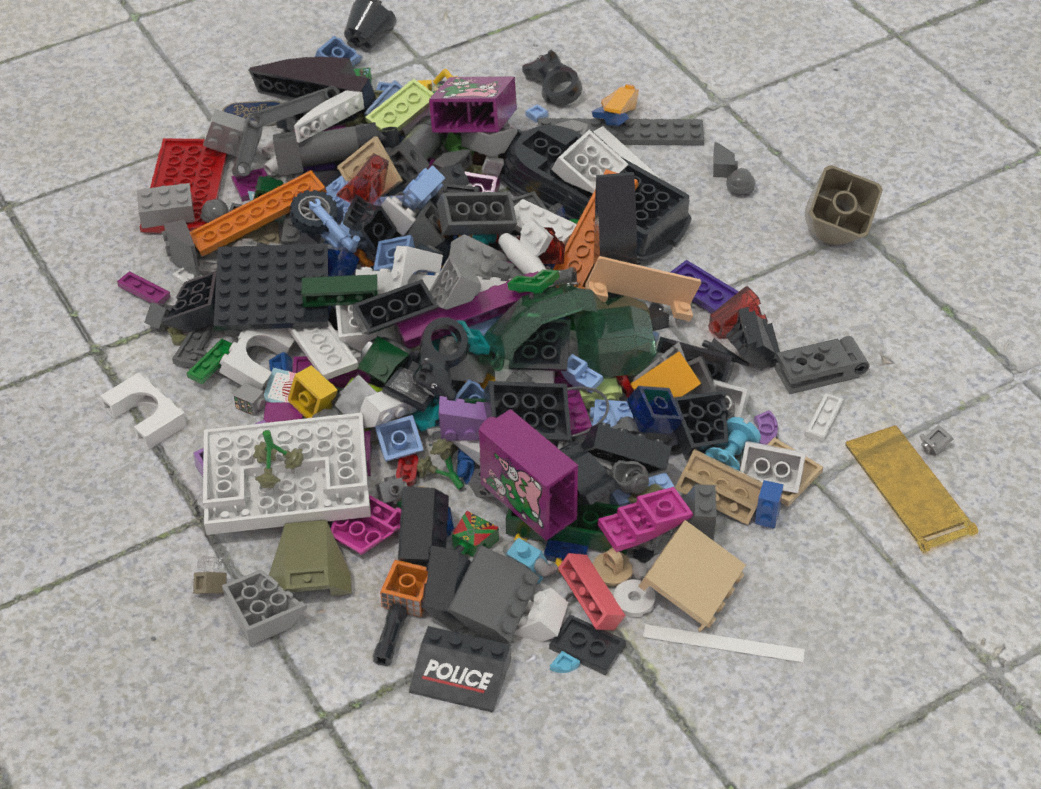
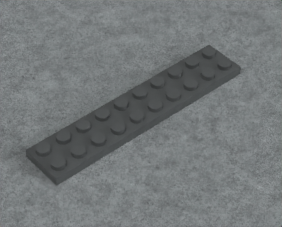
(645, 130)

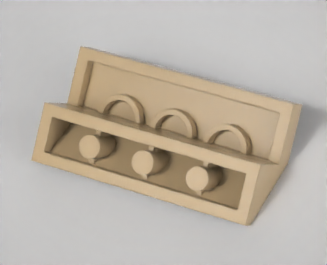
(735, 491)

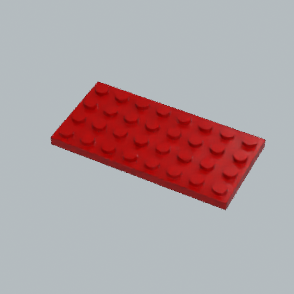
(189, 162)

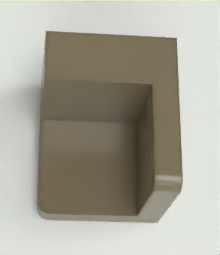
(209, 582)

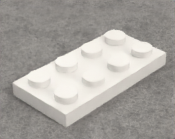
(545, 218)

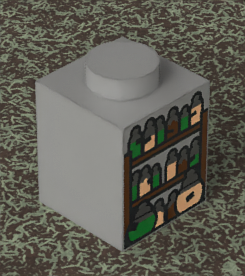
(249, 399)

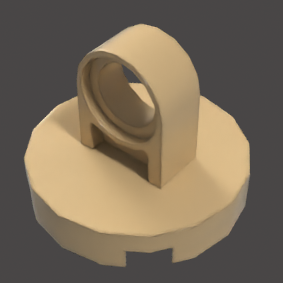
(613, 567)

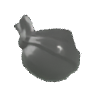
(741, 181)
(213, 209)

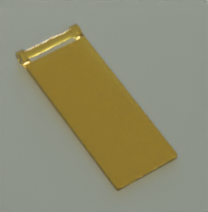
(910, 487)

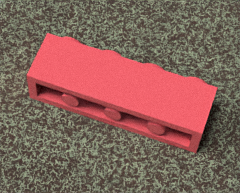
(591, 592)

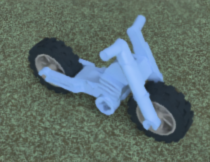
(322, 216)

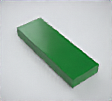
(209, 362)

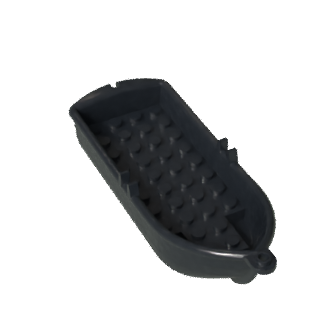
(660, 207)

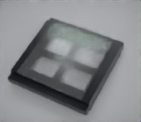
(402, 388)

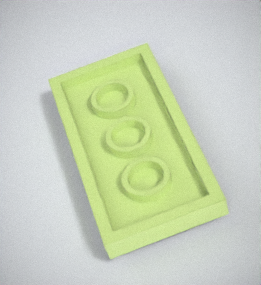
(401, 106)

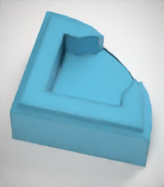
(564, 663)

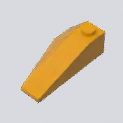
(621, 100)

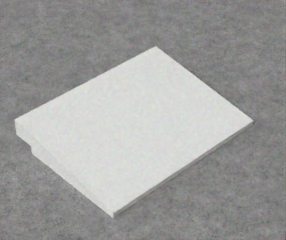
(325, 487)

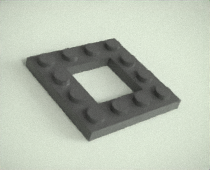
(190, 349)

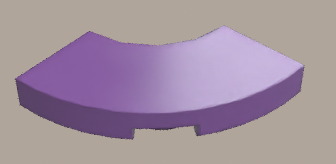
(767, 426)

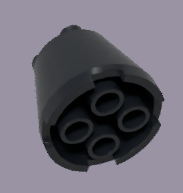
(368, 24)

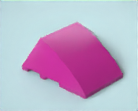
(367, 532)

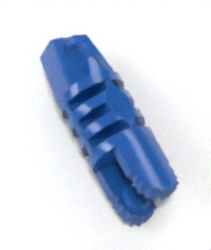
(465, 466)

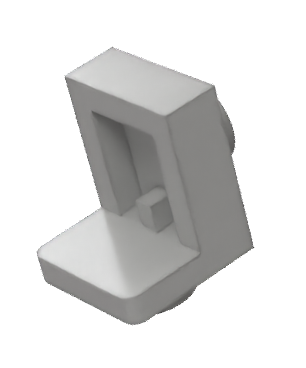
(936, 440)

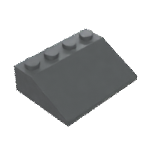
(493, 595)

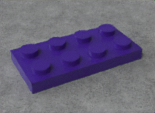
(711, 292)

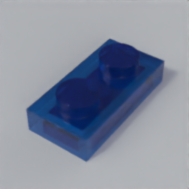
(559, 549)

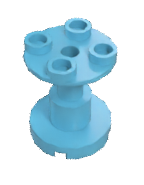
(738, 435)

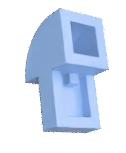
(580, 375)

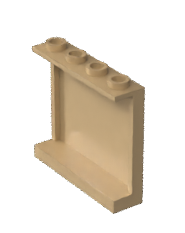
(694, 574)

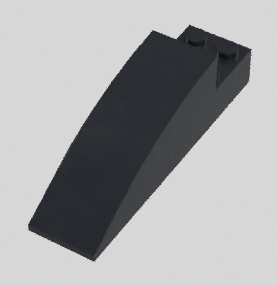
(310, 74)
(615, 219)

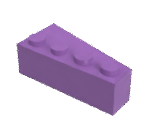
(460, 419)

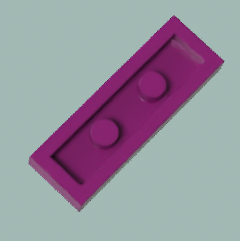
(143, 288)

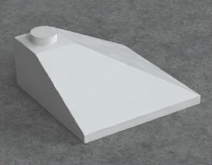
(585, 160)

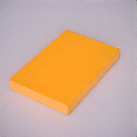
(671, 374)

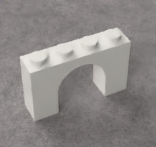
(409, 260)
(242, 368)
(138, 392)

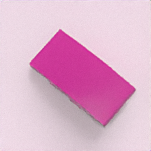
(645, 519)

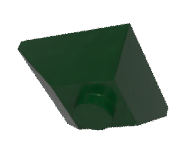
(382, 360)

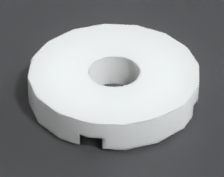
(634, 608)

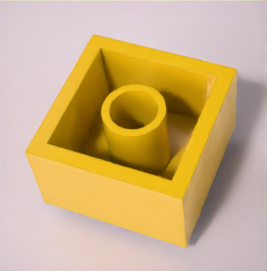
(311, 392)

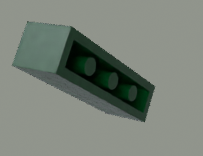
(338, 290)

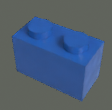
(769, 504)

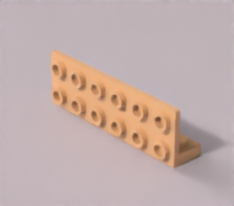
(644, 284)

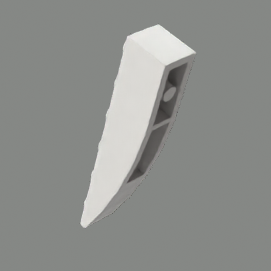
(328, 114)

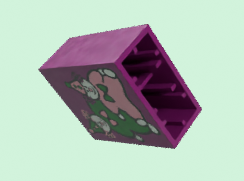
(473, 104)
(528, 474)

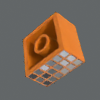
(404, 587)

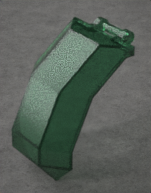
(530, 313)
(616, 339)

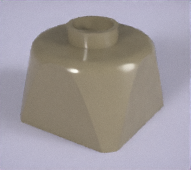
(841, 206)

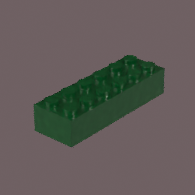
(581, 531)

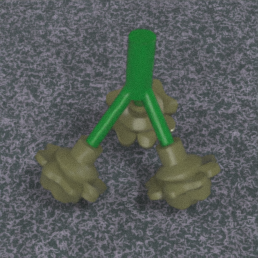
(445, 450)
(266, 453)

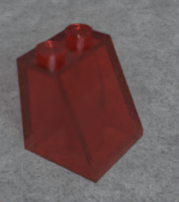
(367, 180)

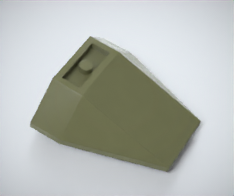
(310, 560)

